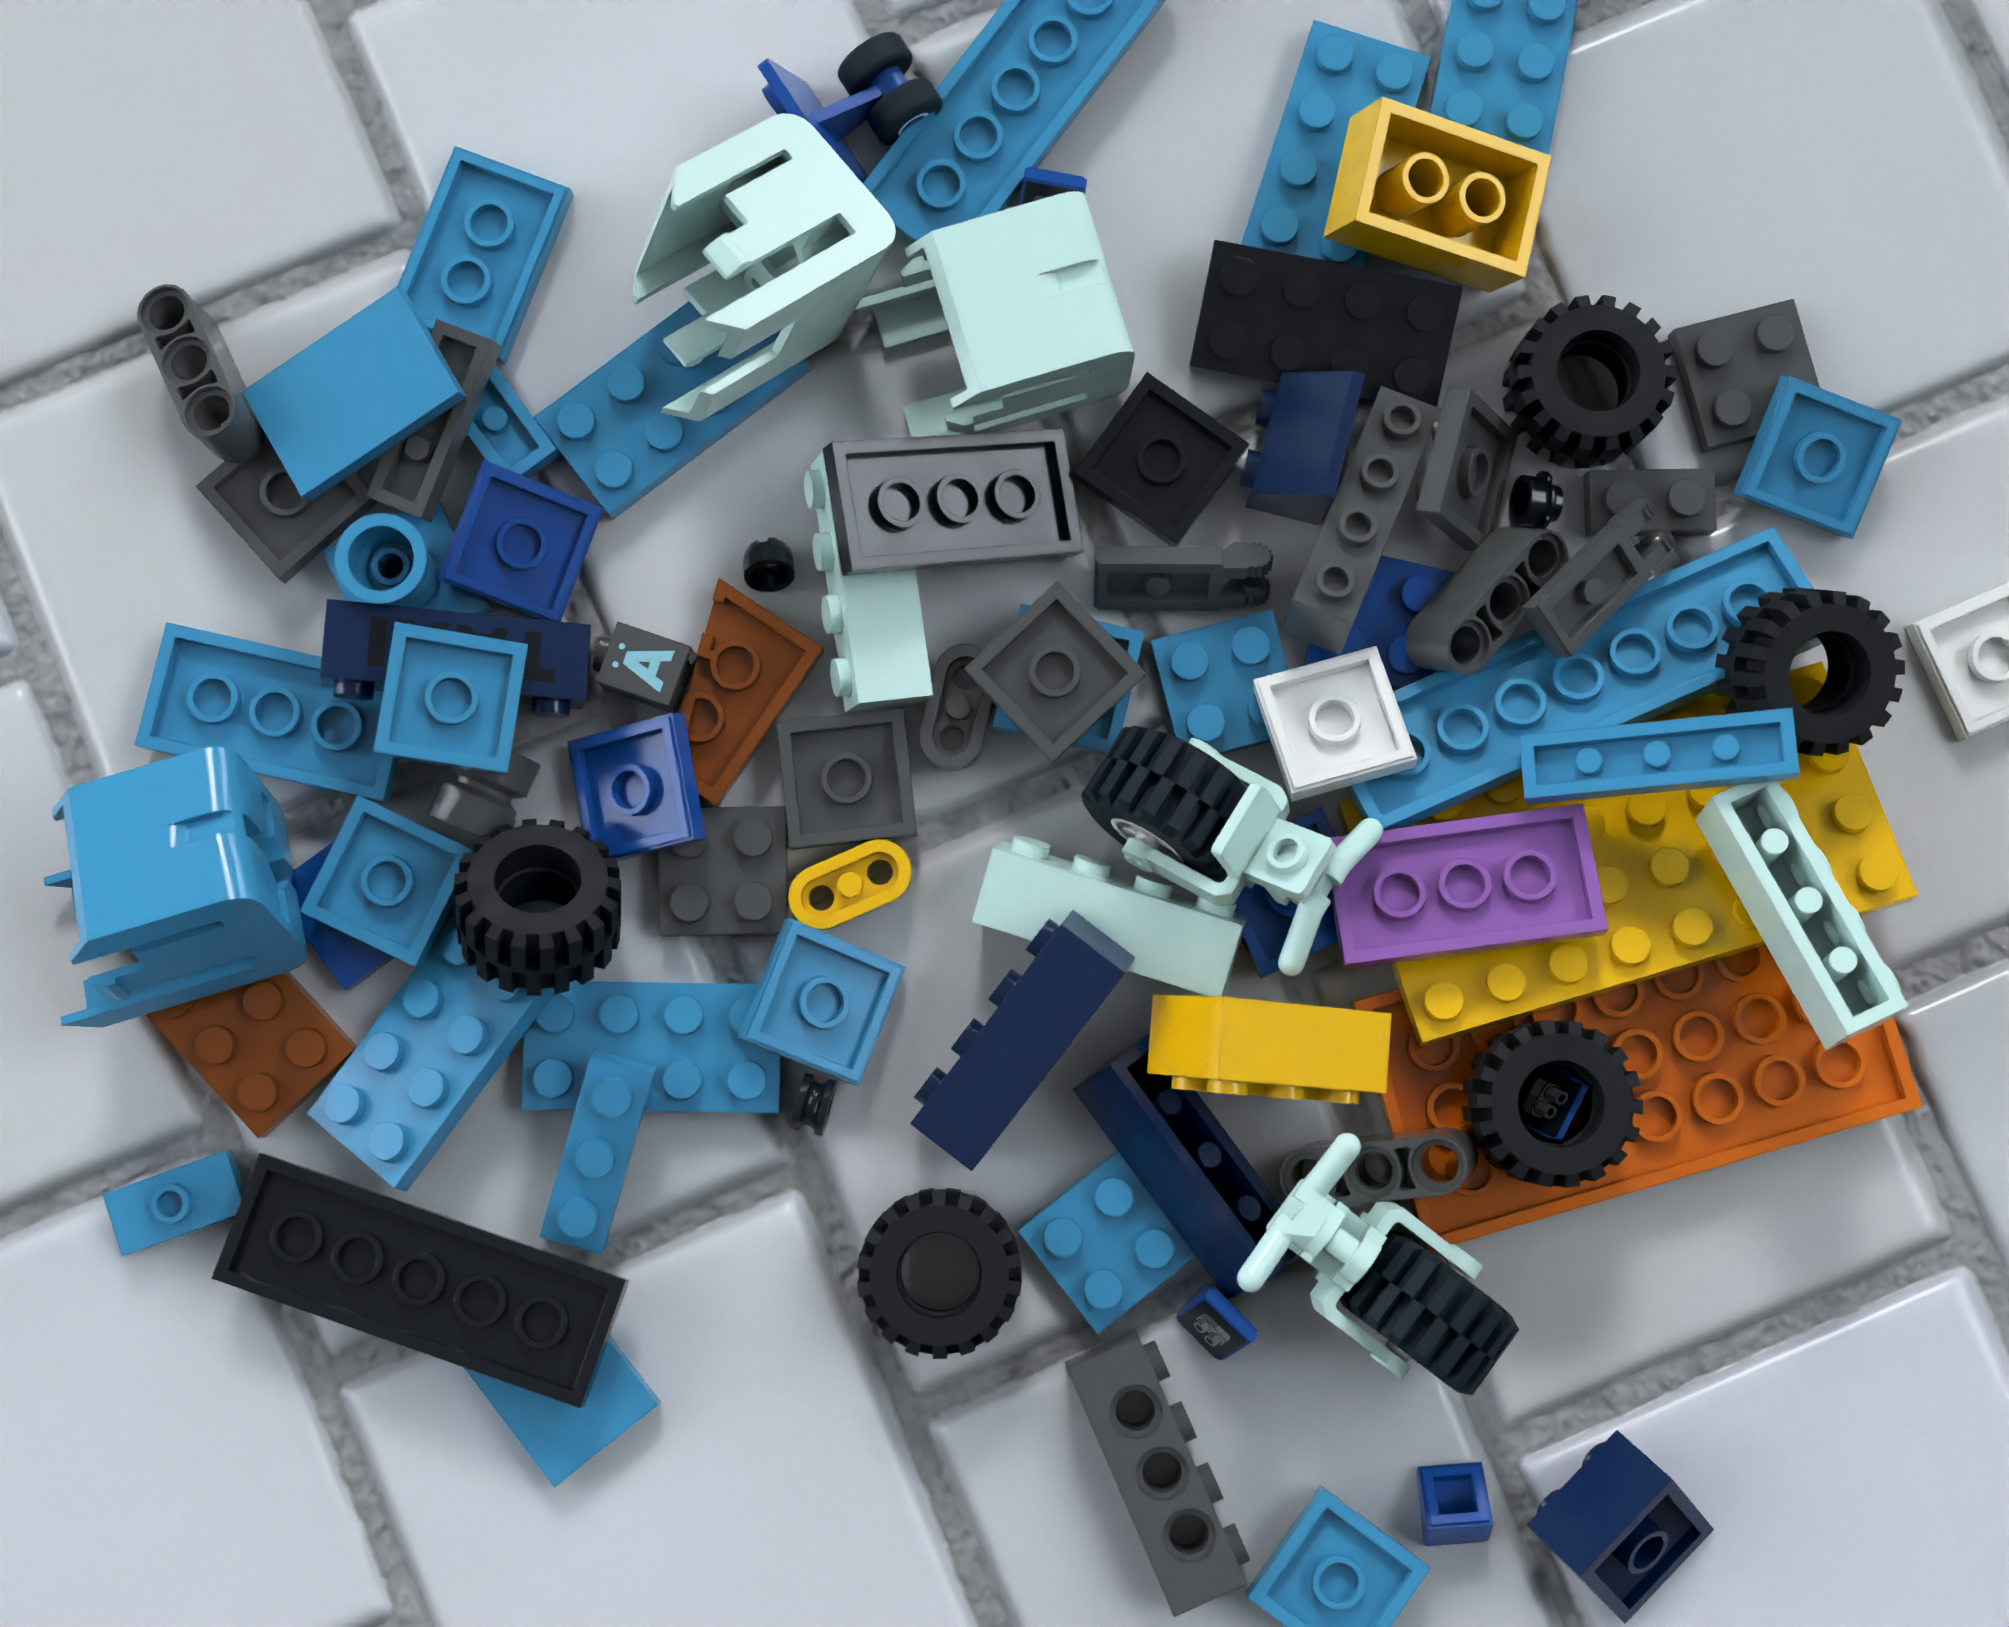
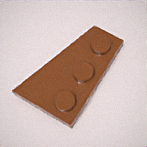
(740, 686)

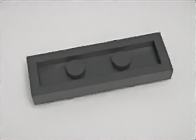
(418, 468)

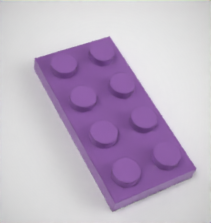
(1470, 888)

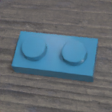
(508, 432)

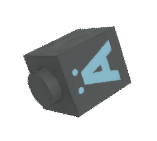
(644, 667)

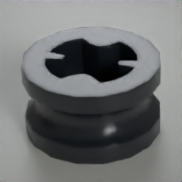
(813, 1104)

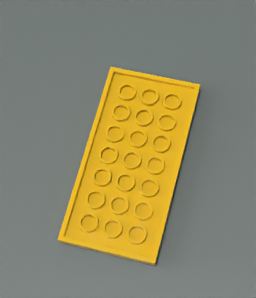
(1658, 888)

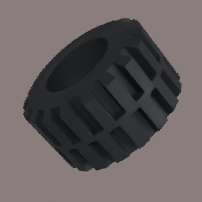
(1616, 341)
(1858, 673)
(538, 947)
(1604, 1116)
(930, 1329)

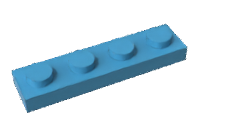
(1660, 756)

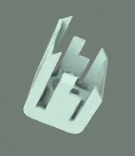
(789, 251)
(1024, 313)

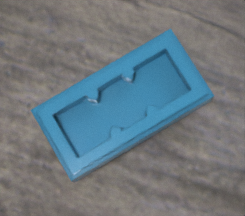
(175, 1202)

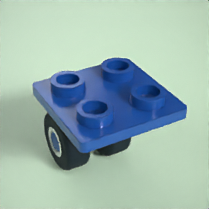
(877, 93)

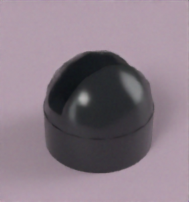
(771, 578)

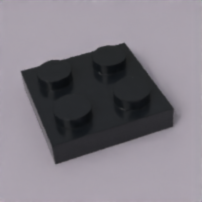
(1161, 460)

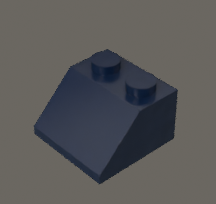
(1302, 443)
(1620, 1525)

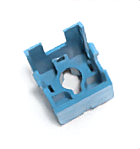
(188, 874)

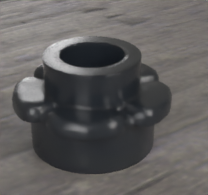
(1535, 501)

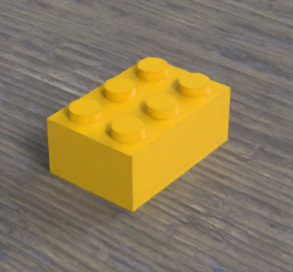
(1437, 195)
(1268, 1048)

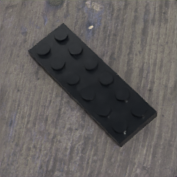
(421, 1279)

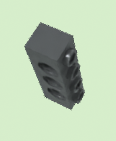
(1360, 520)
(1189, 1572)

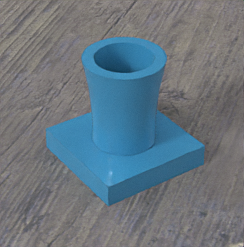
(383, 543)

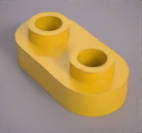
(849, 881)

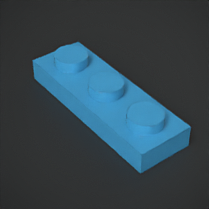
(598, 1151)

